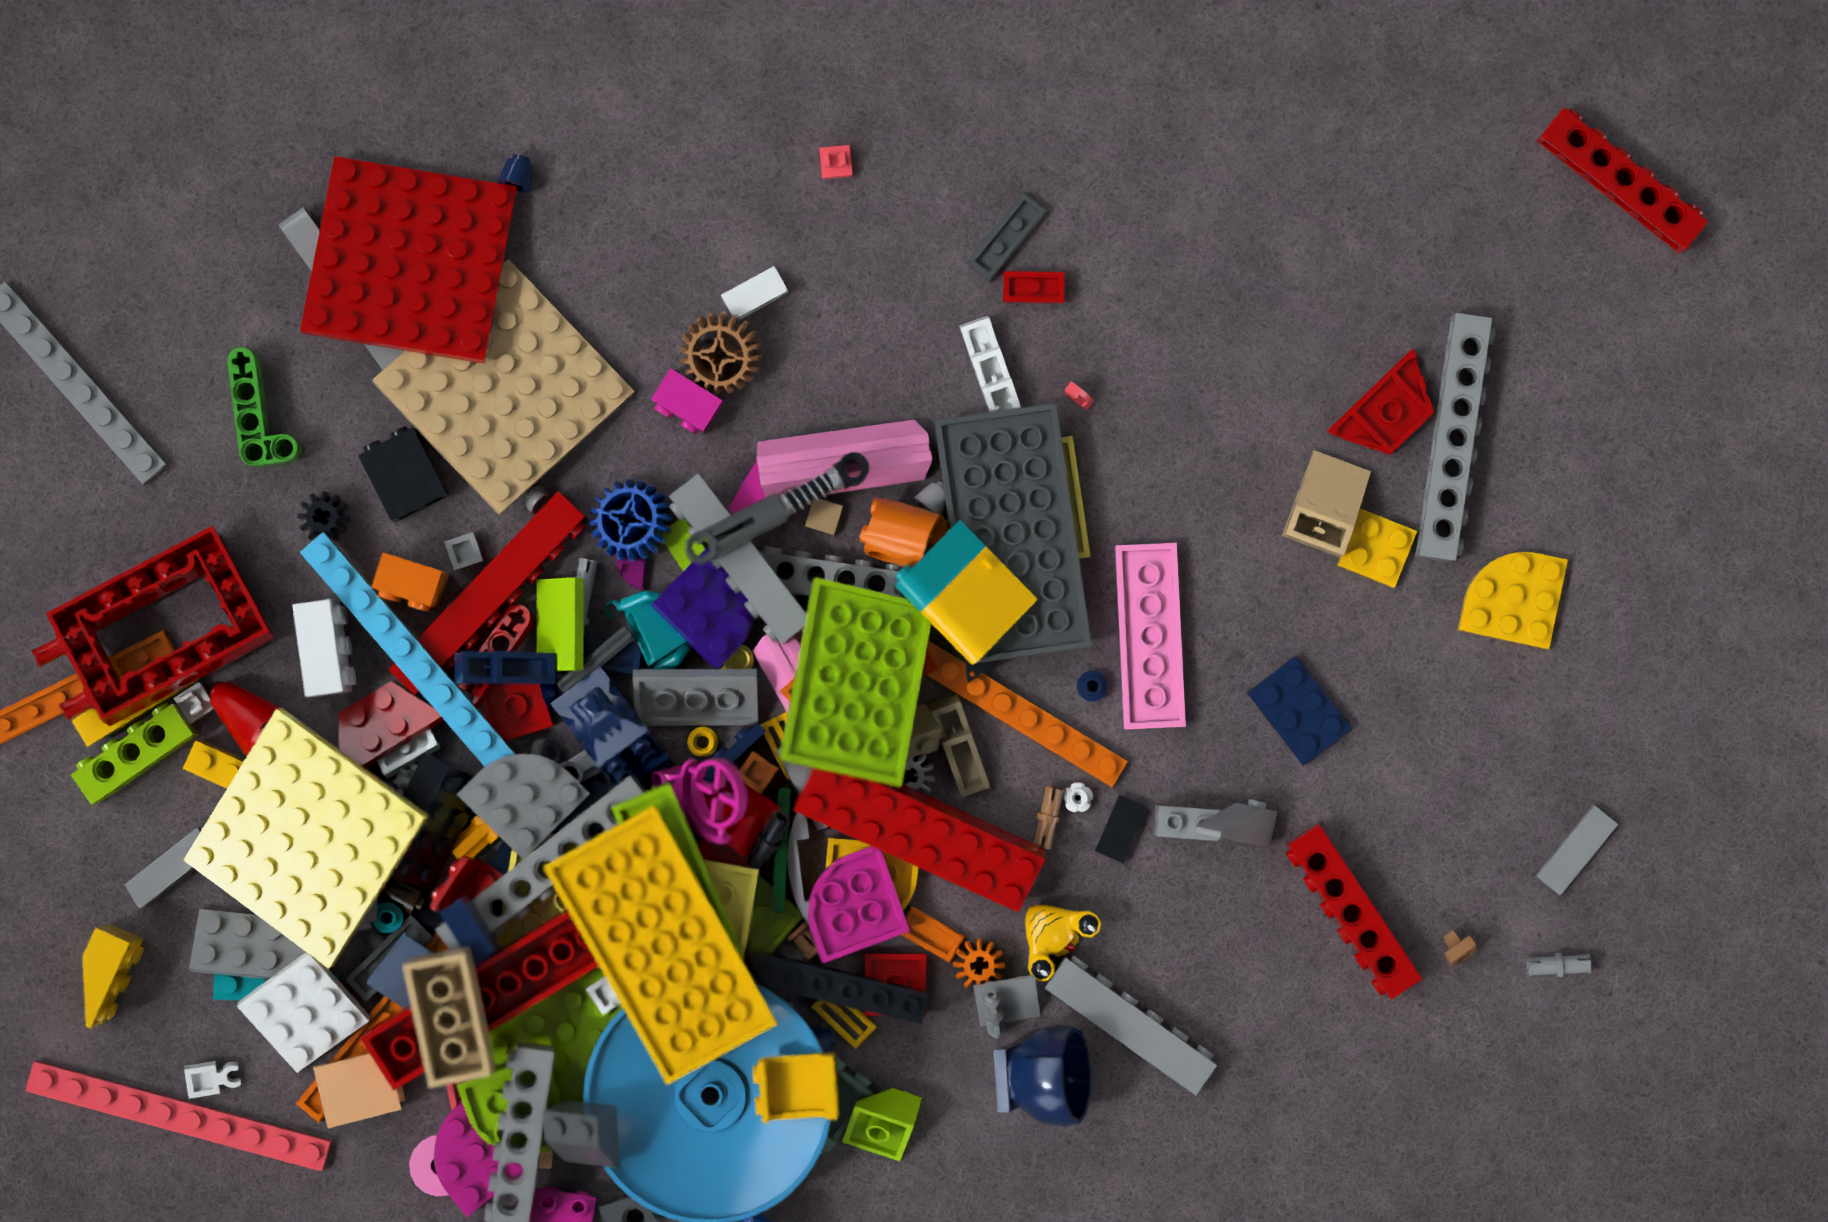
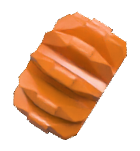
(971, 957)

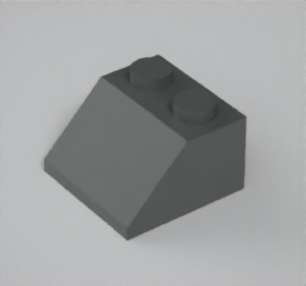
(583, 1132)

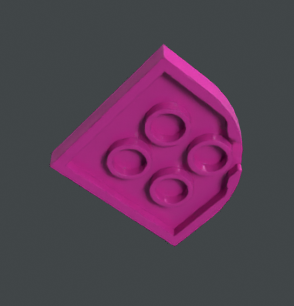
(854, 905)
(465, 1161)

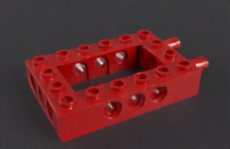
(128, 592)

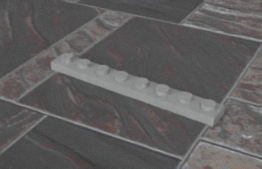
(78, 386)

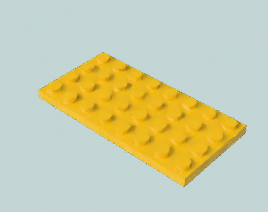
(660, 944)

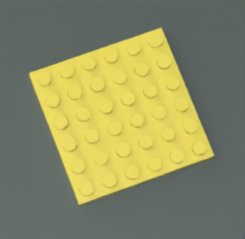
(305, 837)

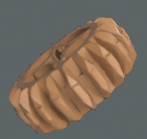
(733, 353)

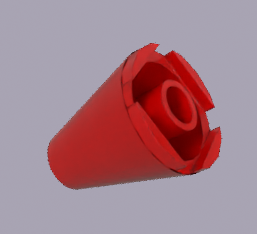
(242, 712)

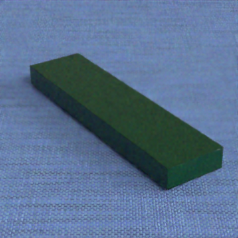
(781, 857)

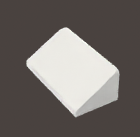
(755, 293)

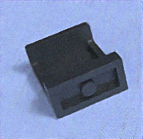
(402, 474)

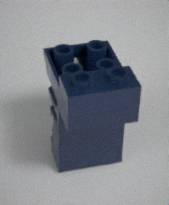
(611, 730)

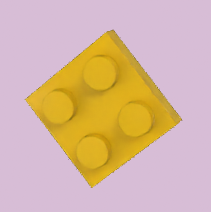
(1377, 548)

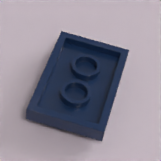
(1299, 710)

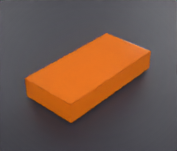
(932, 934)

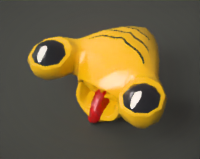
(1053, 932)

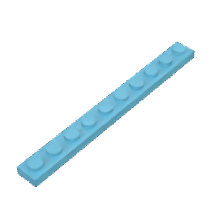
(405, 650)

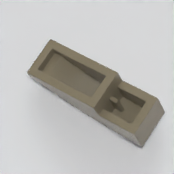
(959, 746)

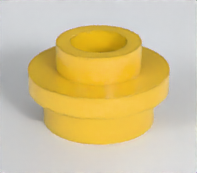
(693, 746)

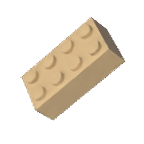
(449, 1016)

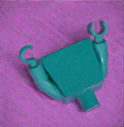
(655, 636)

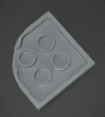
(523, 798)

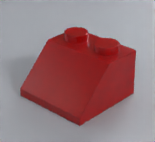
(753, 821)

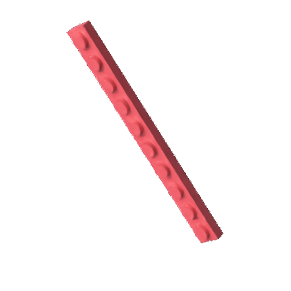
(178, 1115)

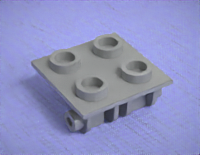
(1006, 1002)

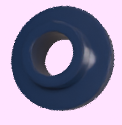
(1082, 686)

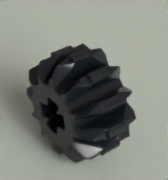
(327, 505)

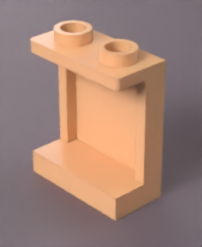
(355, 1090)

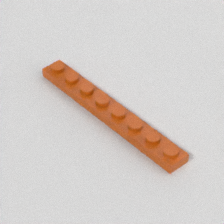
(1026, 718)

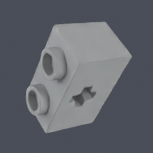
(1181, 821)

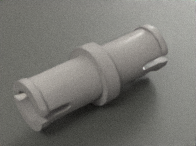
(1558, 964)

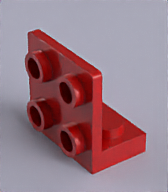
(468, 877)

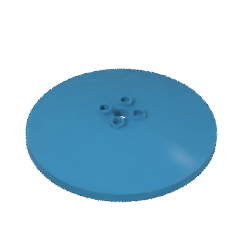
(700, 1156)

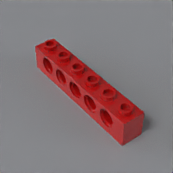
(1556, 140)
(1402, 973)

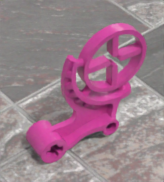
(689, 787)

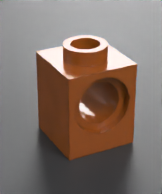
(758, 772)

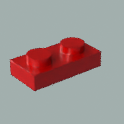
(1033, 287)

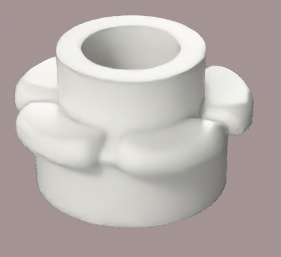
(1077, 789)

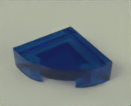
(549, 695)

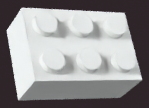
(324, 648)

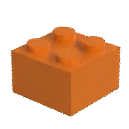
(406, 579)

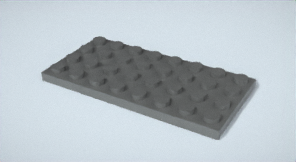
(1012, 491)

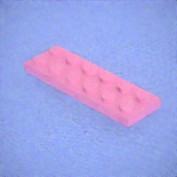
(1150, 636)

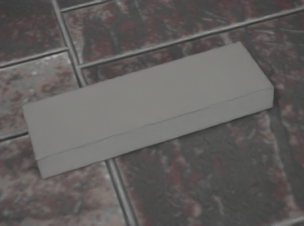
(1576, 850)

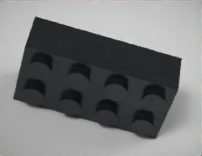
(435, 793)

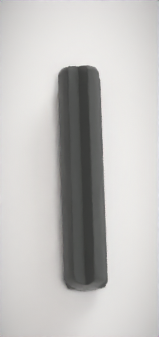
(598, 658)

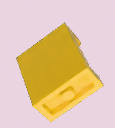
(797, 1086)

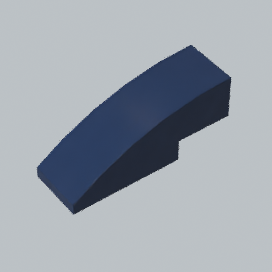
(504, 668)

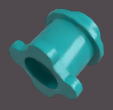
(398, 917)

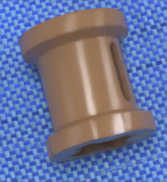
(804, 941)

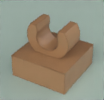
(1459, 950)

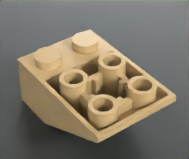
(1327, 504)

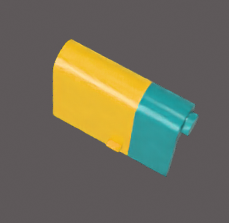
(965, 592)

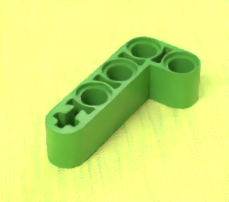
(255, 406)

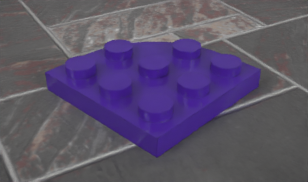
(706, 611)

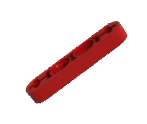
(498, 632)

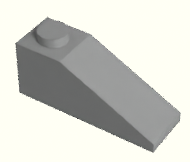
(1242, 823)

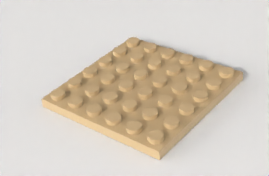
(520, 409)

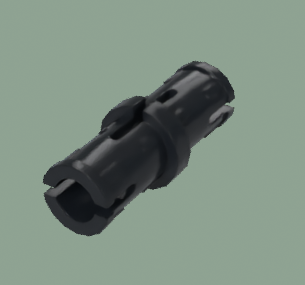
(768, 840)

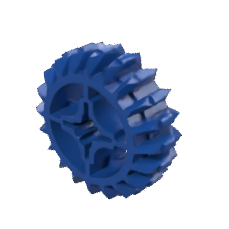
(632, 509)

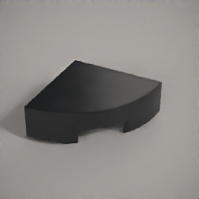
(430, 917)

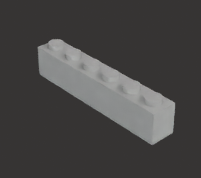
(744, 564)
(1130, 1025)

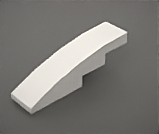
(989, 365)

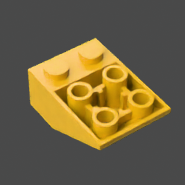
(106, 970)

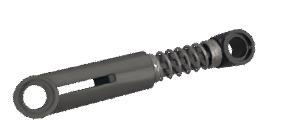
(773, 510)

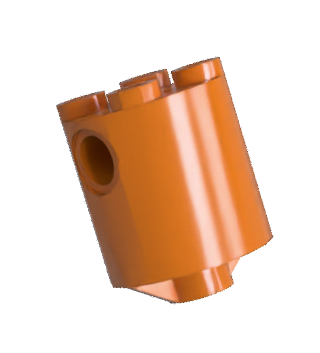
(901, 532)

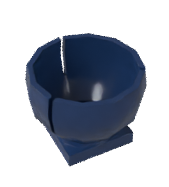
(1045, 1076)

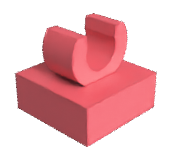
(835, 162)

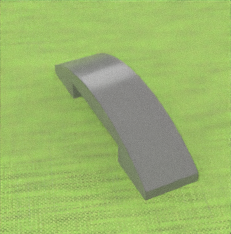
(799, 831)

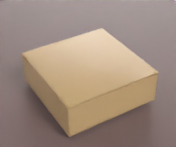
(824, 516)

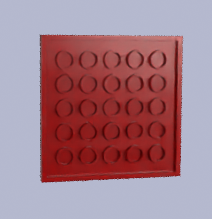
(408, 260)

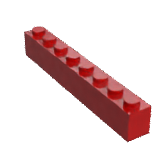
(499, 583)

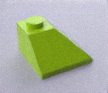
(883, 1123)

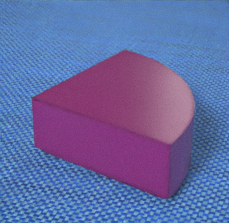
(633, 572)

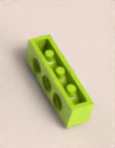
(177, 733)

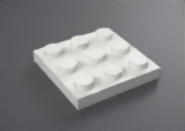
(303, 1011)

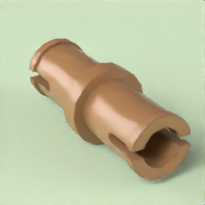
(1048, 816)

